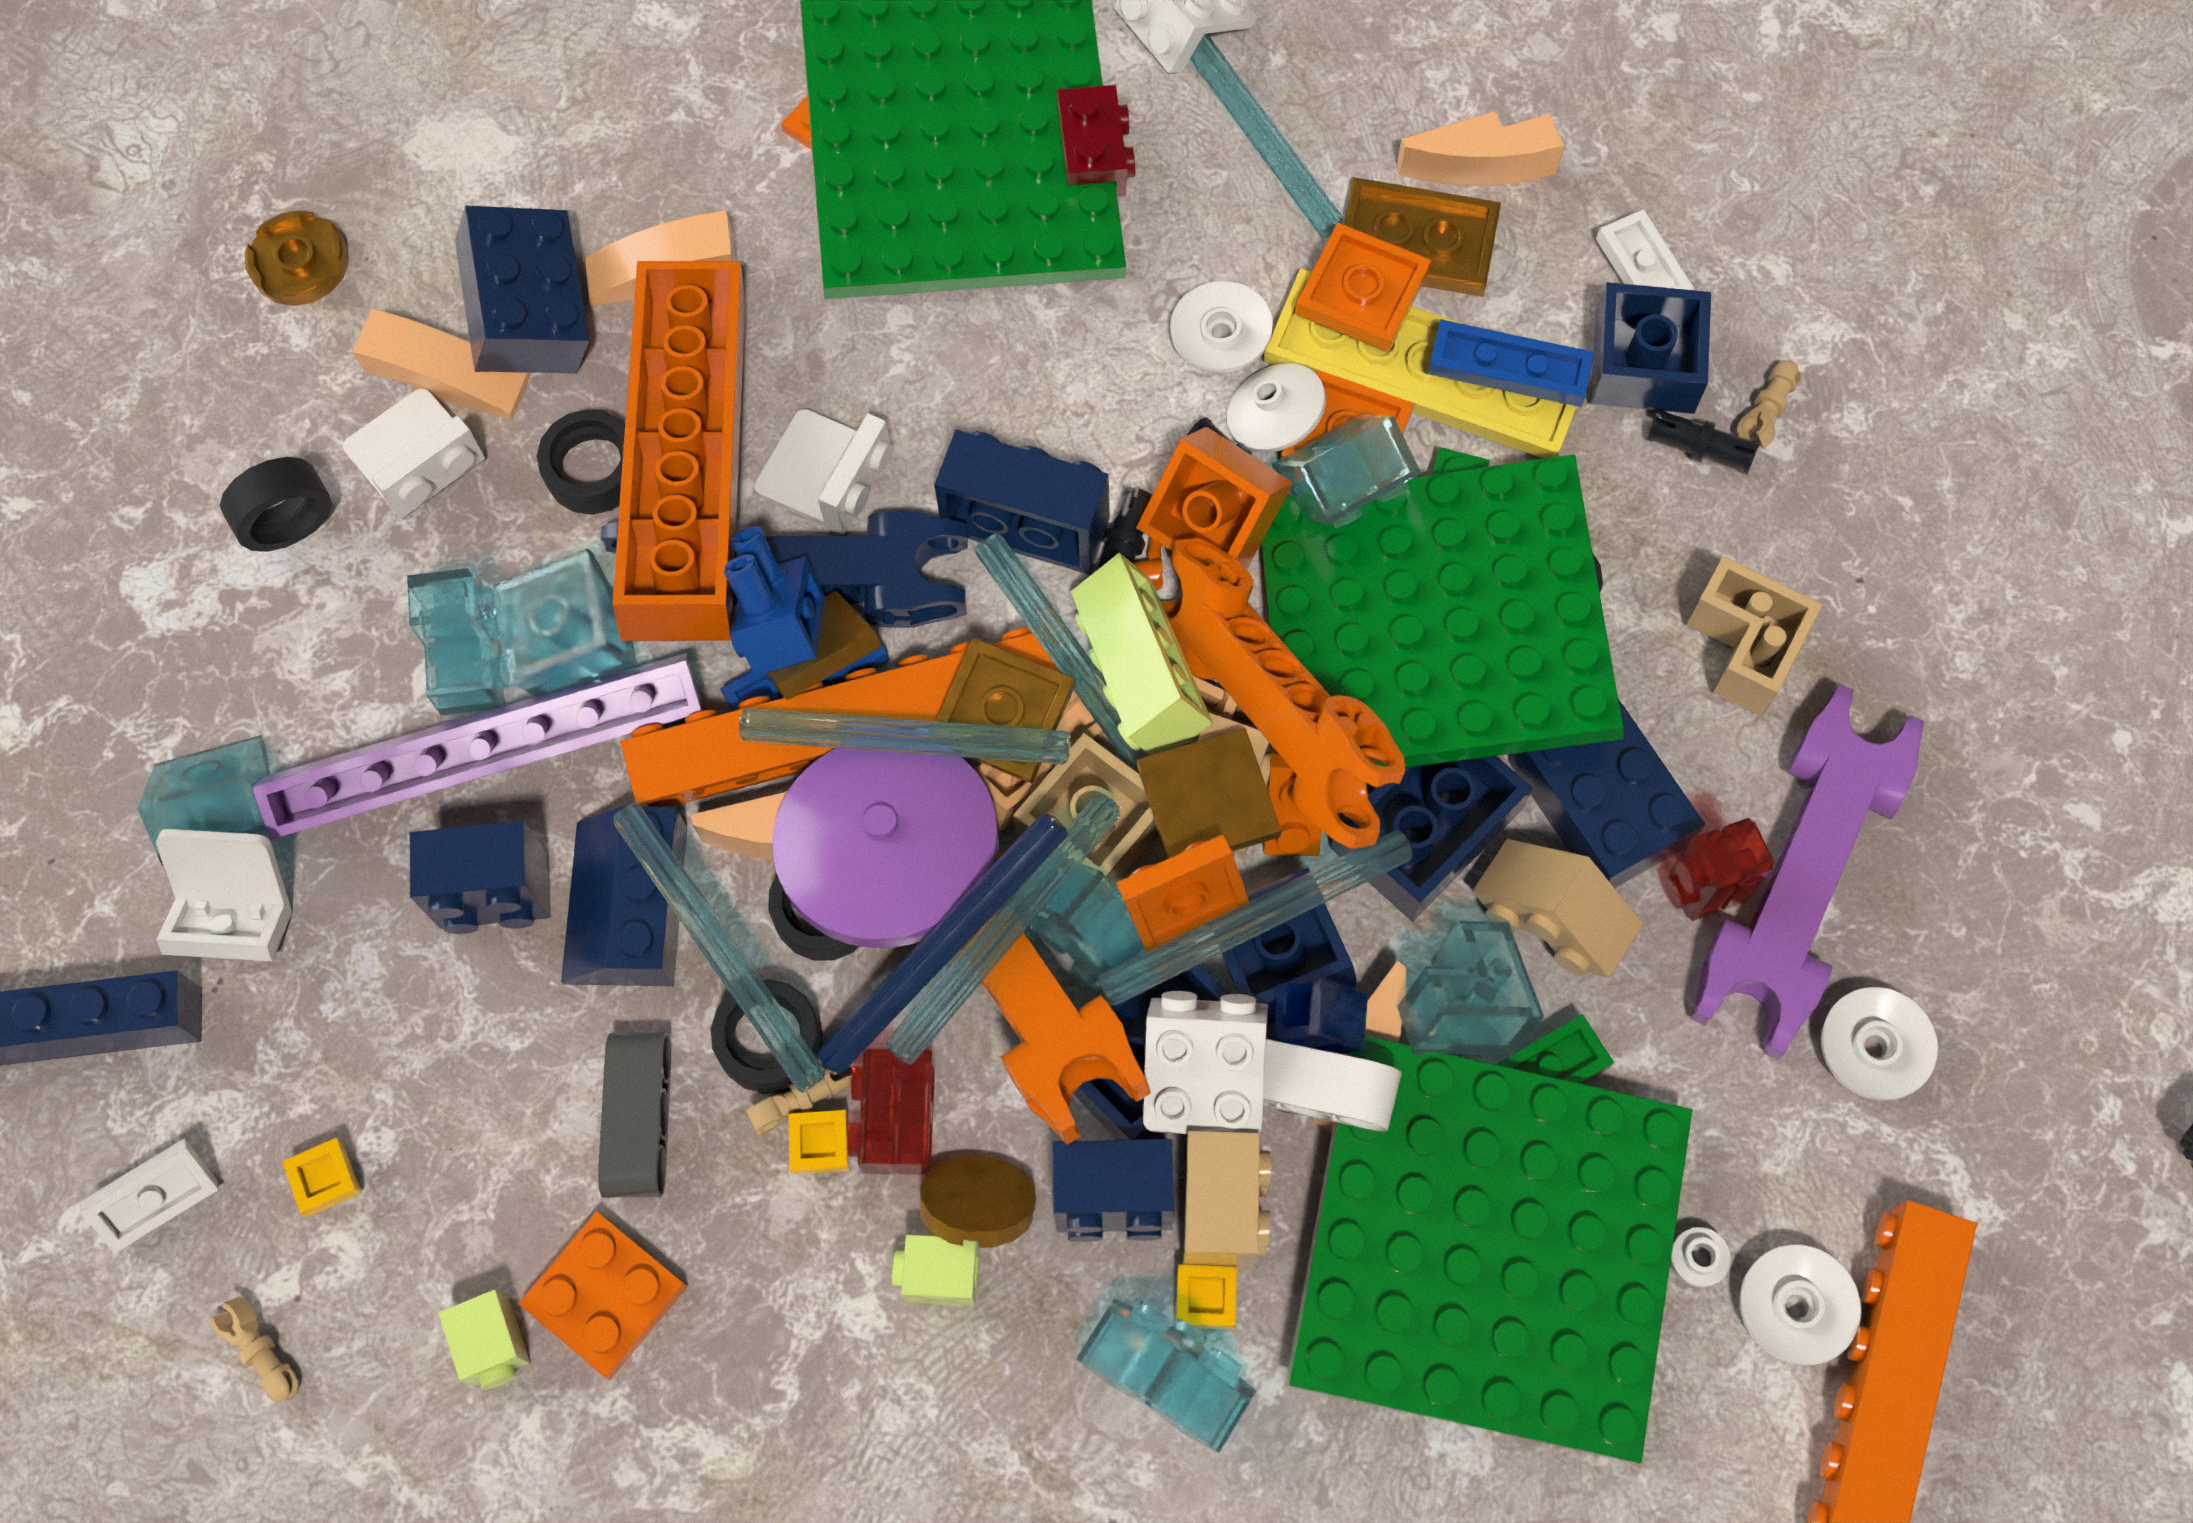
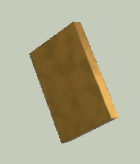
(1441, 226)

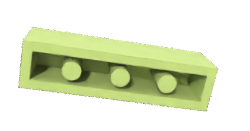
(1139, 658)

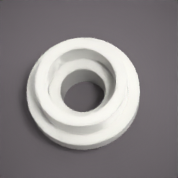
(1684, 1264)

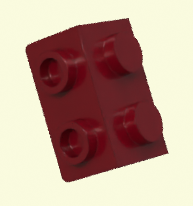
(1093, 136)

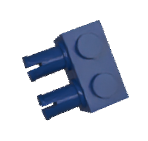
(776, 605)

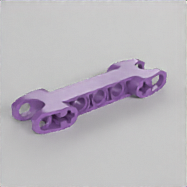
(1772, 953)

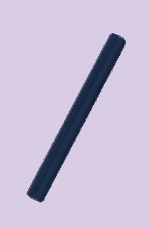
(942, 943)

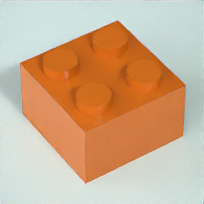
(1216, 496)

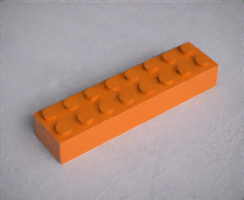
(680, 453)

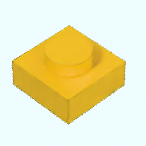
(818, 1142)
(321, 1177)
(1207, 1296)

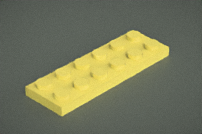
(1491, 413)

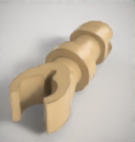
(1770, 403)
(775, 1110)
(242, 1330)

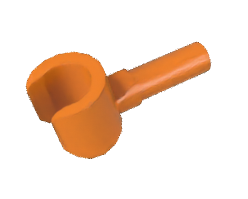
(1153, 566)

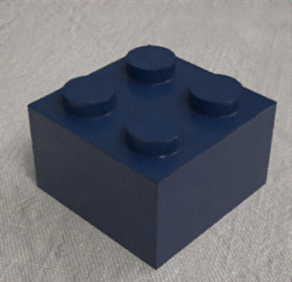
(1651, 348)
(480, 876)
(1289, 953)
(1113, 1188)

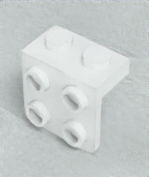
(1176, 26)
(413, 451)
(825, 468)
(225, 895)
(1205, 1064)

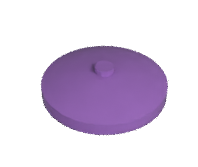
(883, 843)

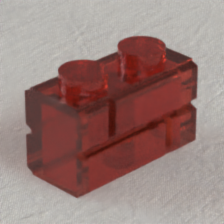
(1719, 870)
(894, 1113)

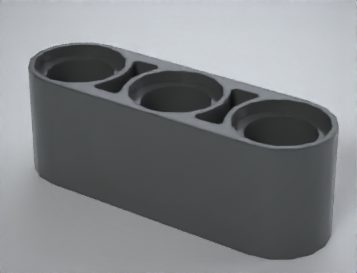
(635, 1115)

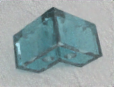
(461, 640)
(1089, 925)
(1472, 995)
(1169, 1371)

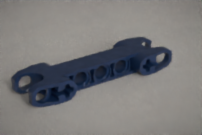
(877, 567)

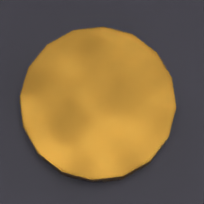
(296, 258)
(977, 1201)

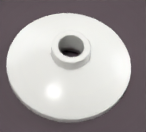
(1216, 309)
(1276, 407)
(1897, 1026)
(1828, 1301)

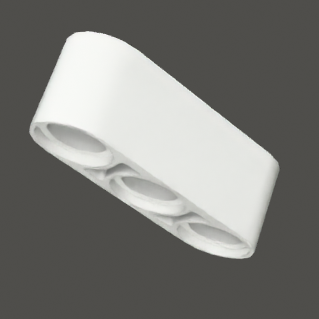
(1329, 1086)

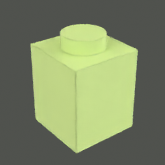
(937, 1271)
(484, 1340)

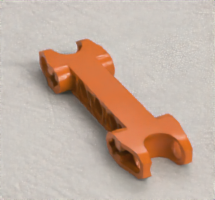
(1321, 737)
(1058, 1042)

